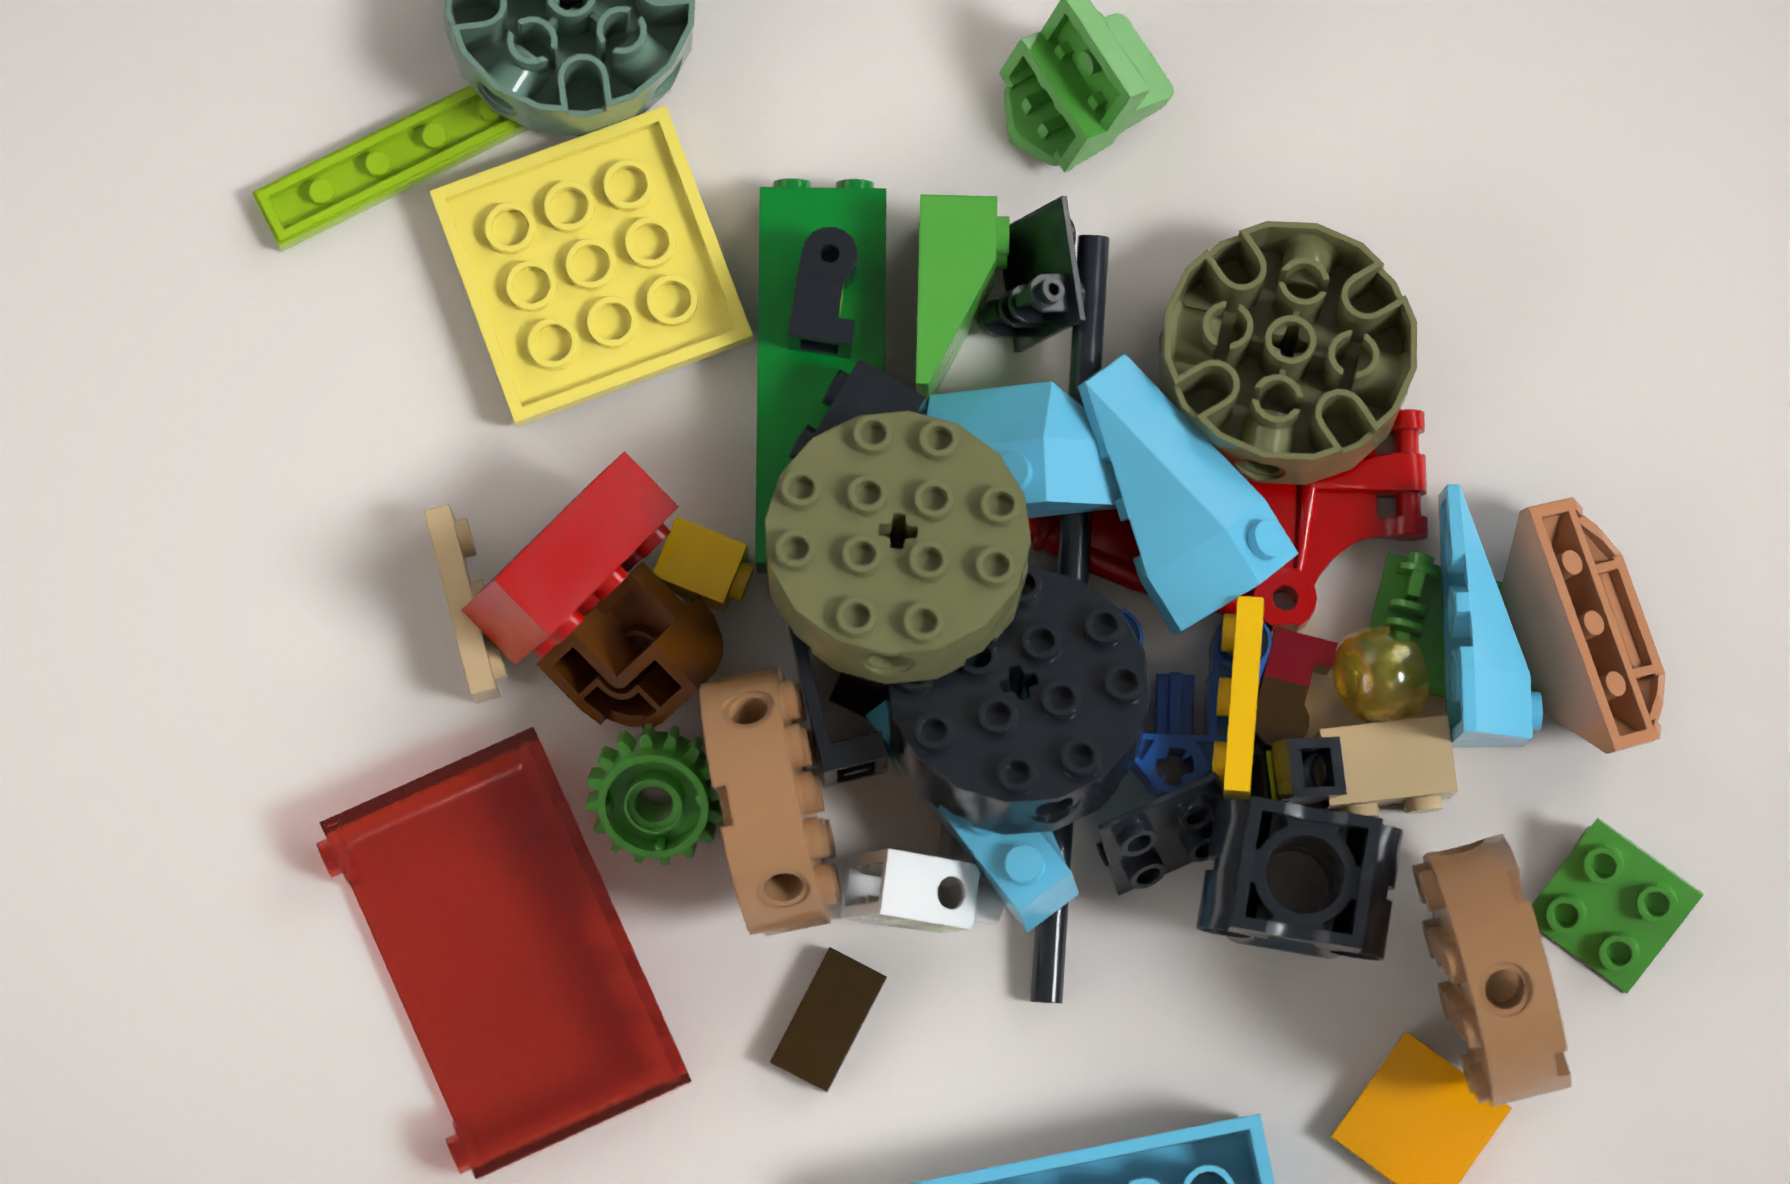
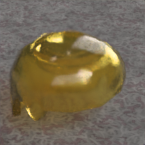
(1380, 676)

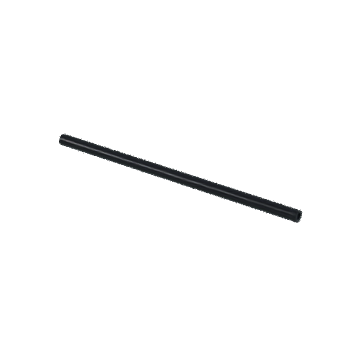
(1073, 562)

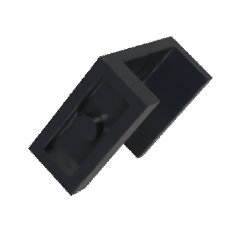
(844, 759)

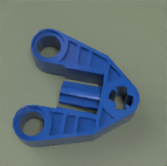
(1175, 717)

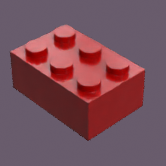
(573, 562)

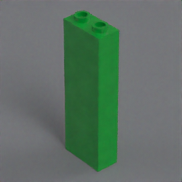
(795, 381)

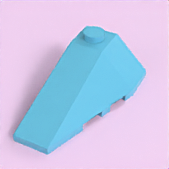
(1191, 511)
(1483, 663)

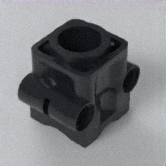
(1352, 849)

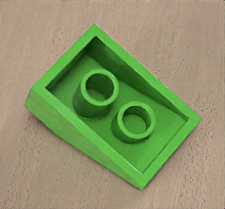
(956, 270)

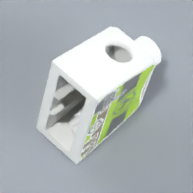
(917, 892)

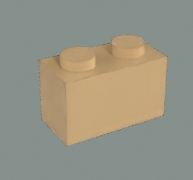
(1394, 765)

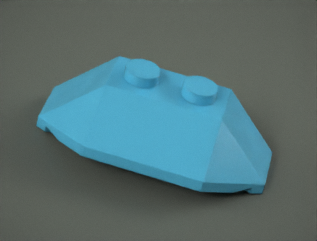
(1041, 440)

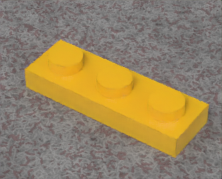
(1239, 697)

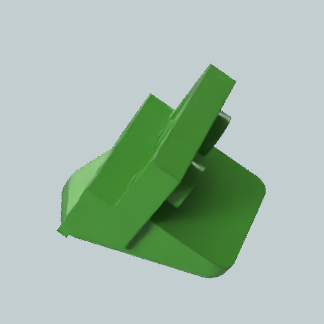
(1079, 85)

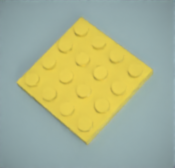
(591, 266)

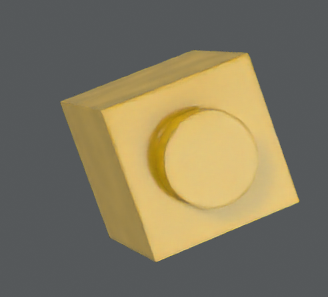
(704, 565)

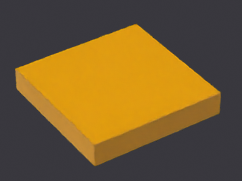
(1418, 1119)

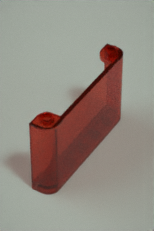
(505, 953)

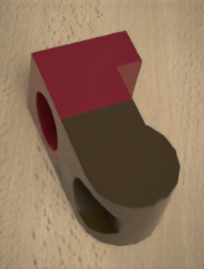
(1286, 684)

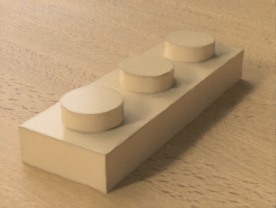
(452, 545)

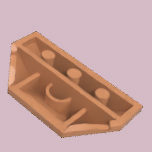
(1582, 628)

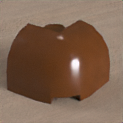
(637, 653)

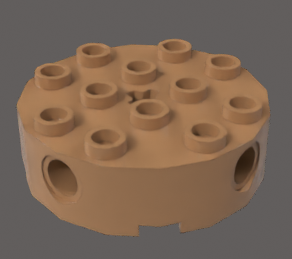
(769, 801)
(1496, 972)

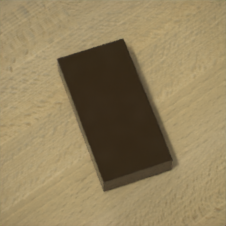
(828, 1019)

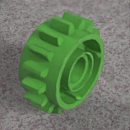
(647, 826)

